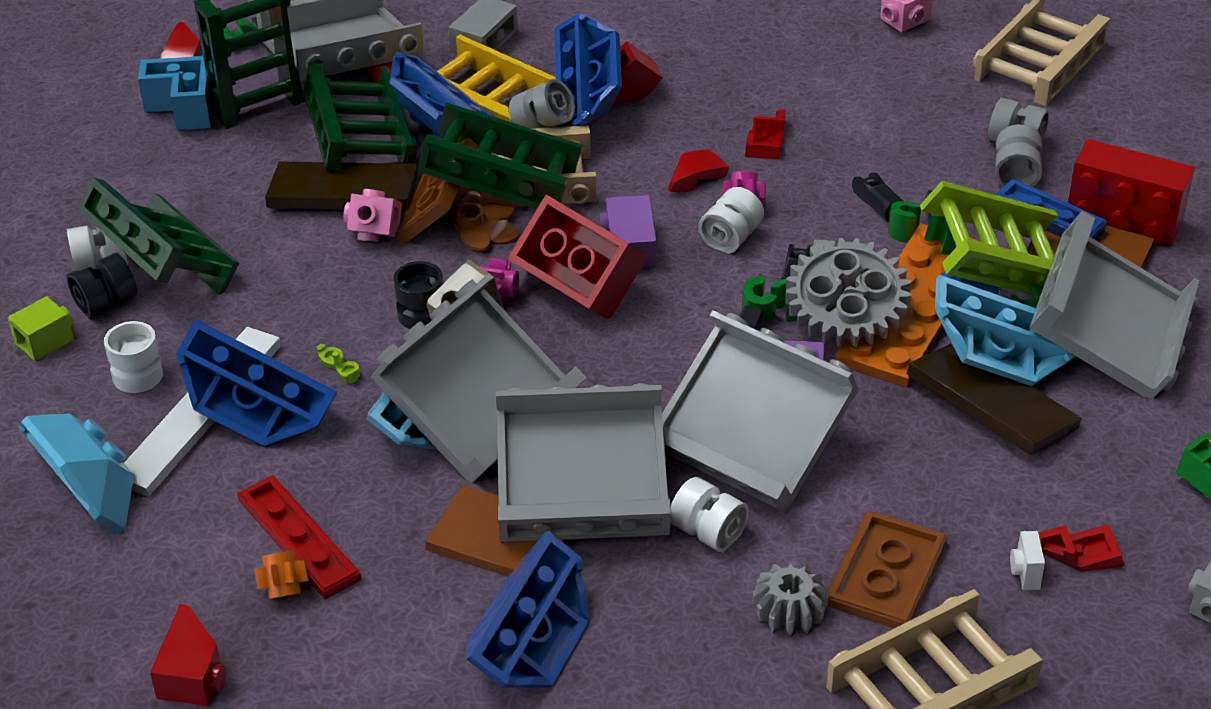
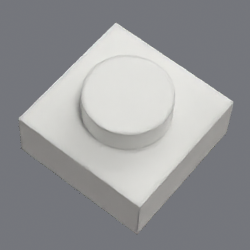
(1028, 560)

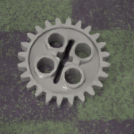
(848, 292)

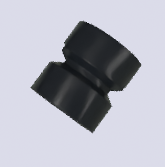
(105, 283)
(413, 287)

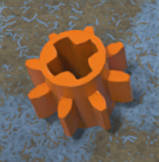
(281, 574)

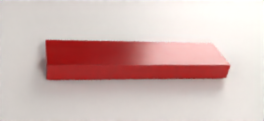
(296, 531)

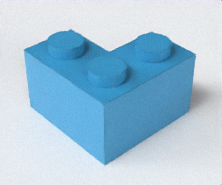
(178, 87)

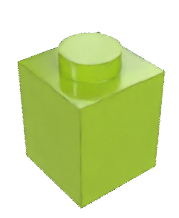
(41, 328)

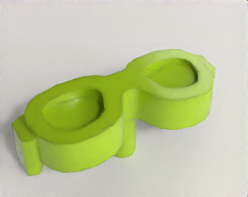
(334, 359)

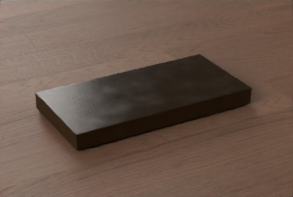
(312, 187)
(997, 402)

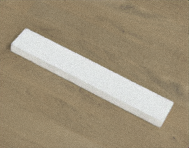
(181, 429)

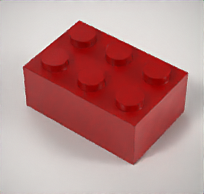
(1131, 189)
(578, 257)

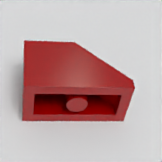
(638, 74)
(187, 662)

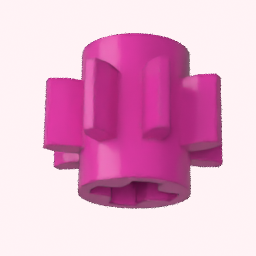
(747, 180)
(506, 279)

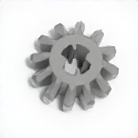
(790, 598)

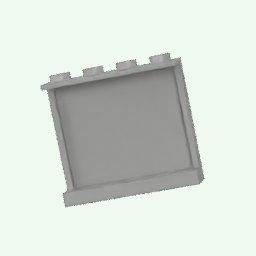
(345, 35)
(1114, 312)
(451, 374)
(756, 410)
(581, 463)

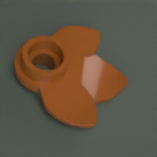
(484, 225)

